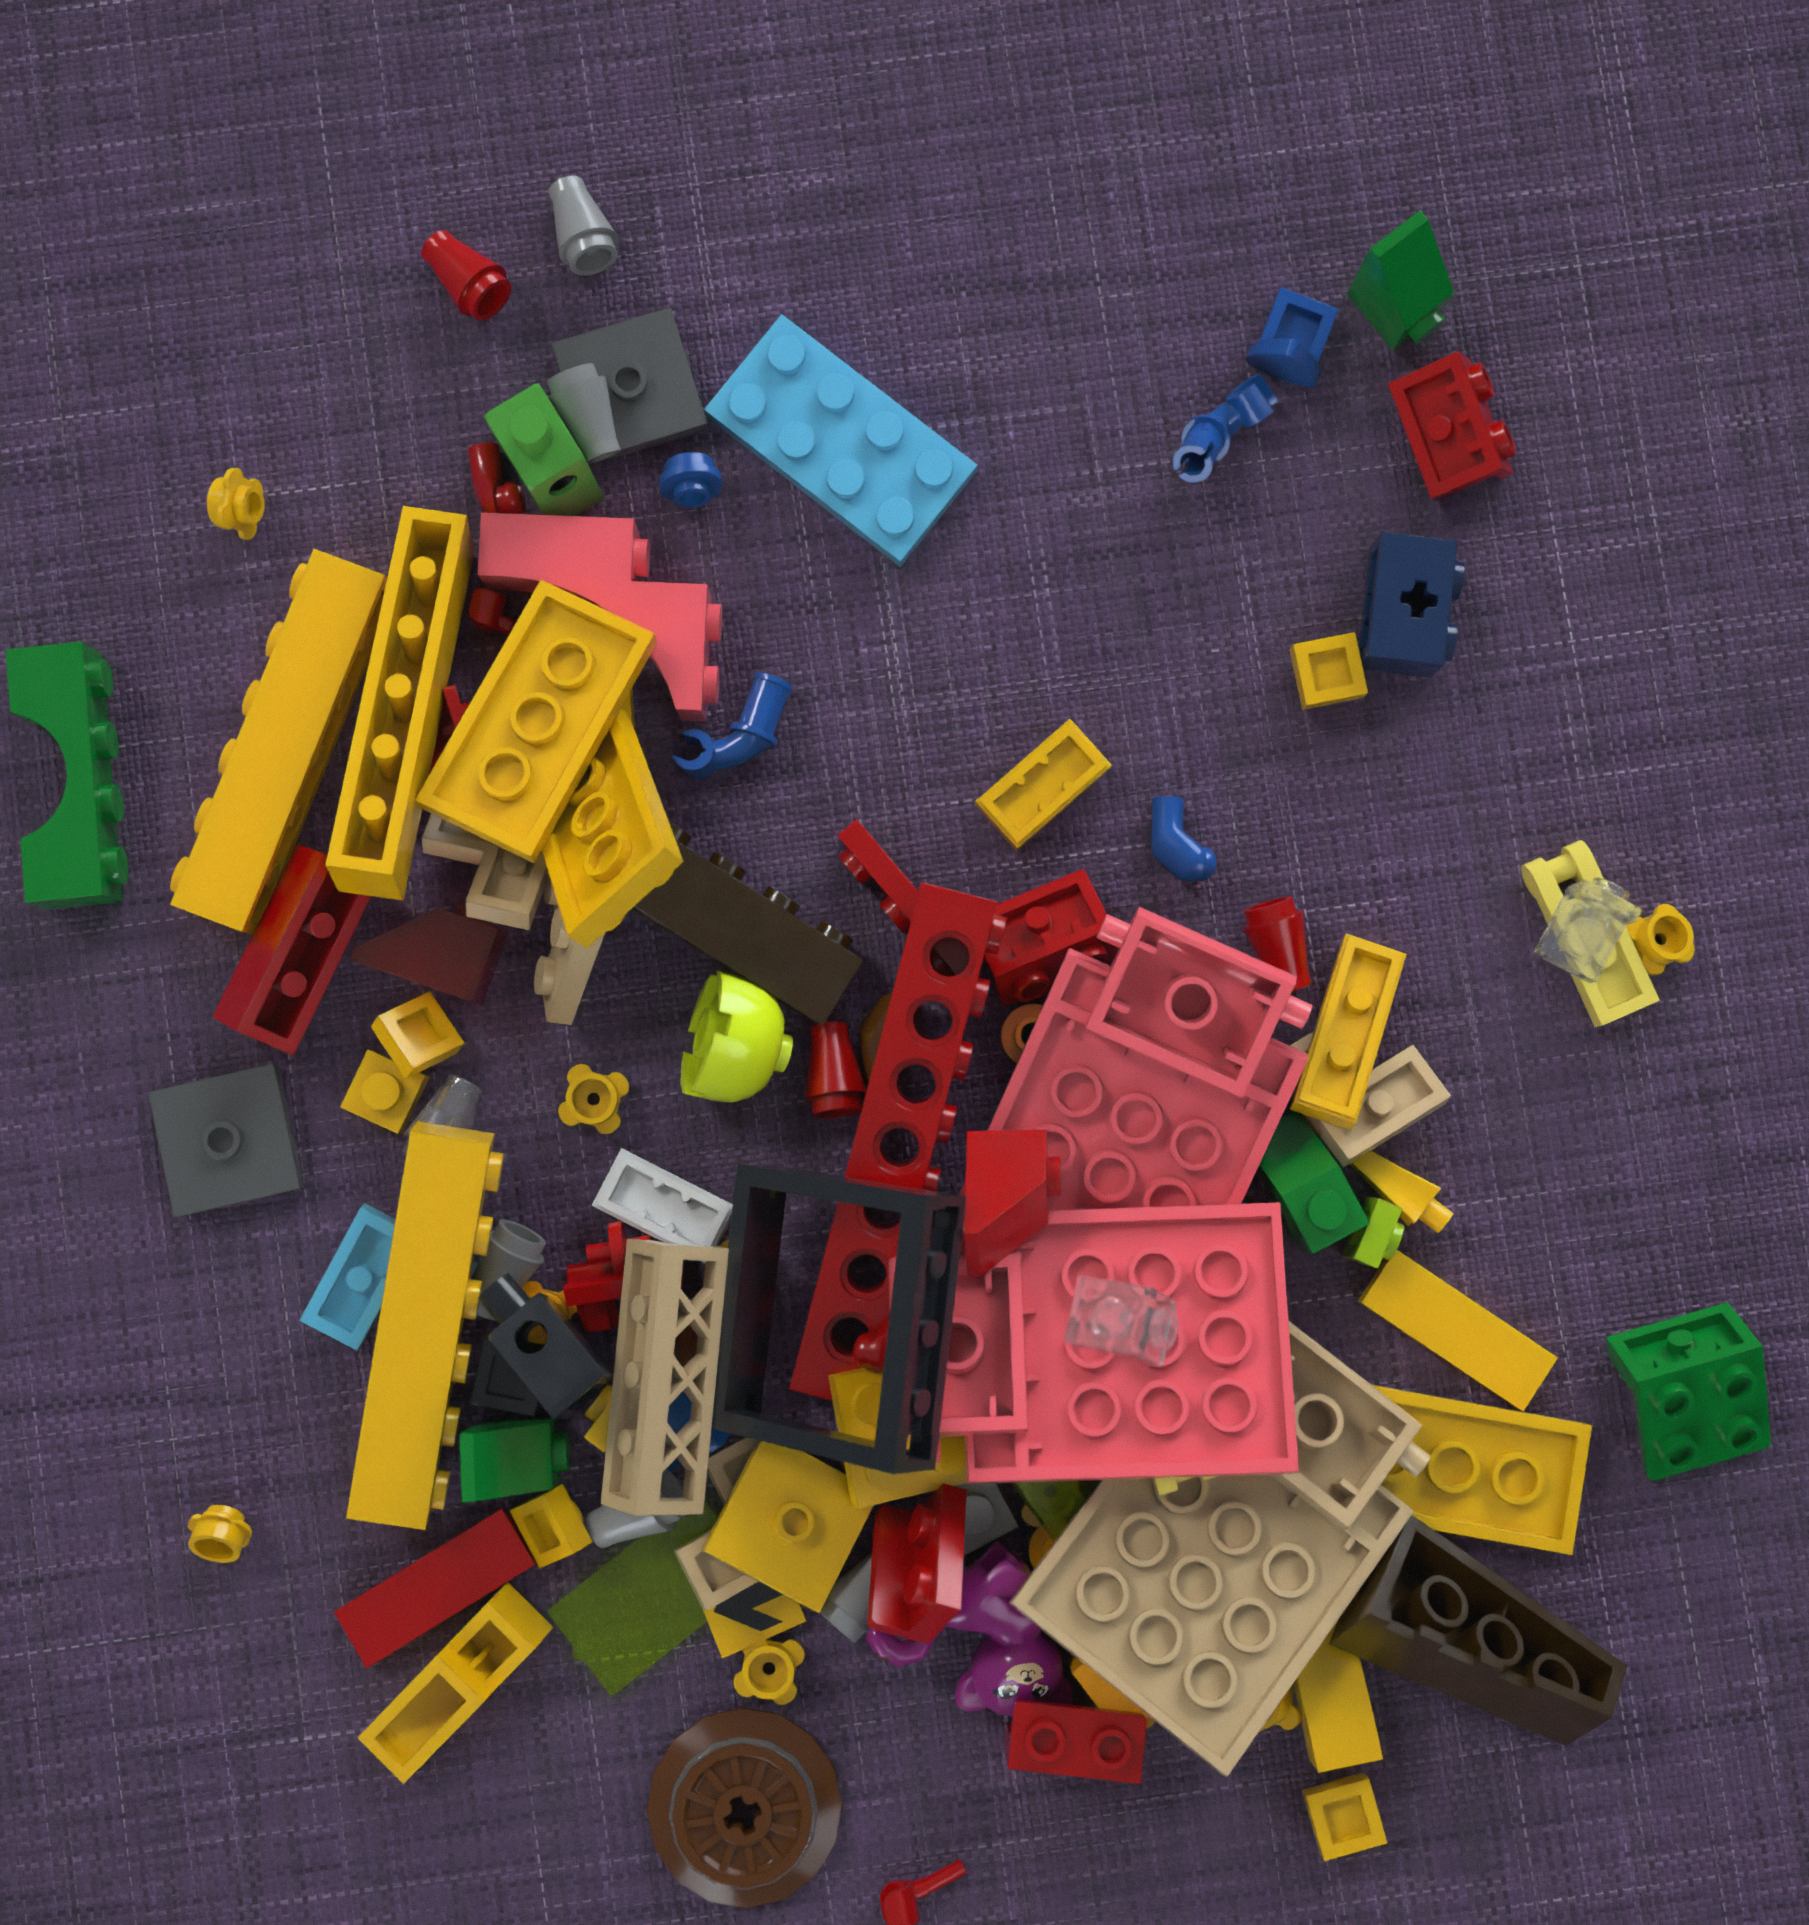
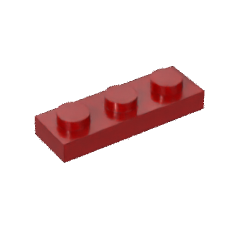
(868, 860)

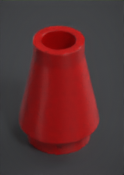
(470, 278)
(1279, 936)
(833, 1074)

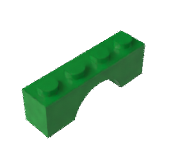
(76, 851)

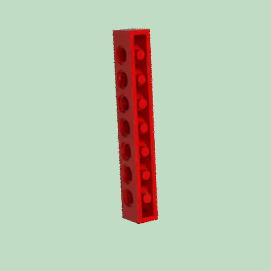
(853, 1232)

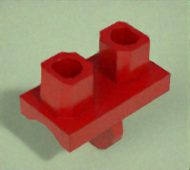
(598, 1283)

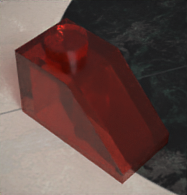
(439, 952)

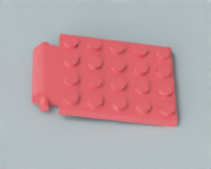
(1157, 1069)
(1079, 1413)

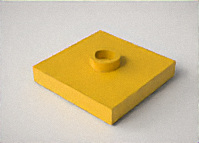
(788, 1524)

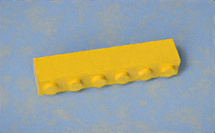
(401, 704)
(283, 743)
(421, 1325)

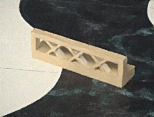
(644, 1373)

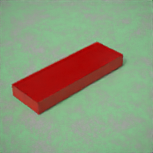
(435, 1587)

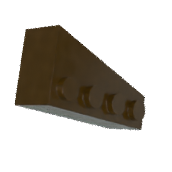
(752, 932)
(1477, 1639)

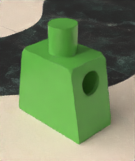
(543, 453)

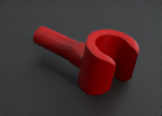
(487, 611)
(900, 1896)

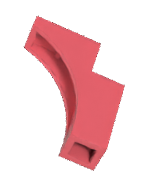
(602, 565)

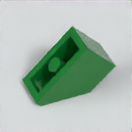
(1403, 284)
(1309, 1186)
(512, 1457)

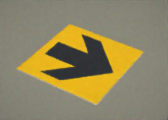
(751, 1612)

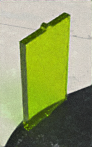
(634, 1606)

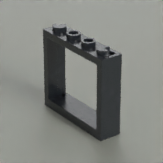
(916, 1329)

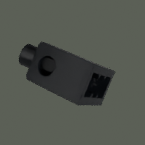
(565, 1369)

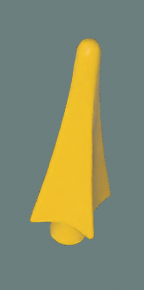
(1401, 1189)

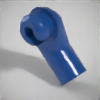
(1174, 847)

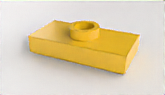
(1043, 784)

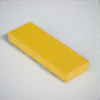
(1348, 1032)
(1458, 1330)

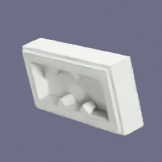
(662, 1203)

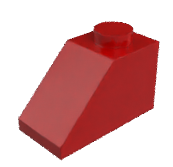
(1005, 1193)

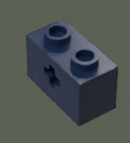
(1388, 634)

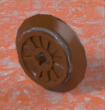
(763, 1762)

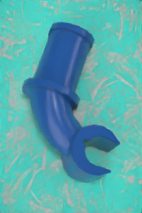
(1209, 436)
(747, 737)

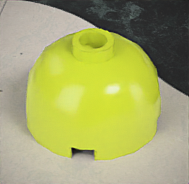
(735, 1040)

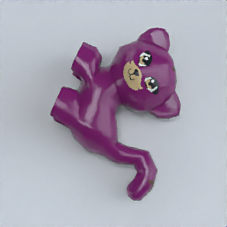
(1013, 1657)

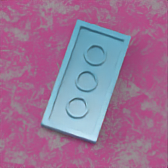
(840, 440)

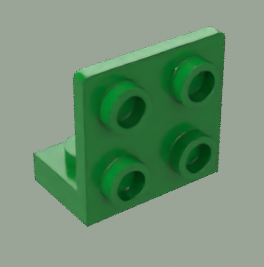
(1694, 1389)

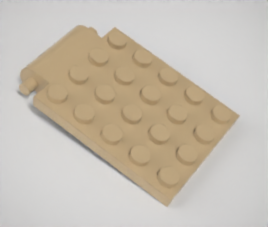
(1231, 1582)

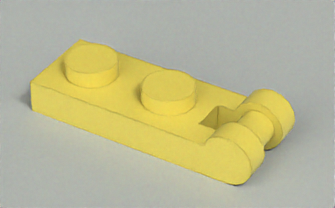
(1624, 980)

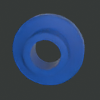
(690, 480)

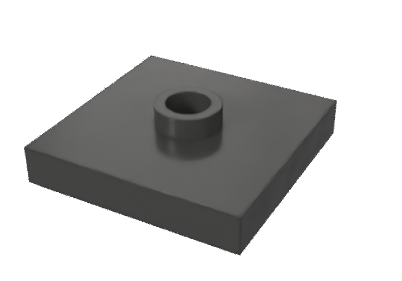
(645, 378)
(226, 1140)

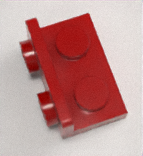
(1452, 425)
(1040, 932)
(918, 1566)
(1076, 1741)

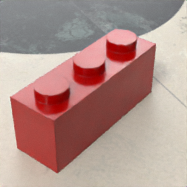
(291, 954)

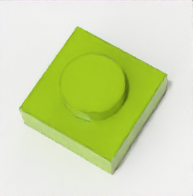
(1379, 1237)

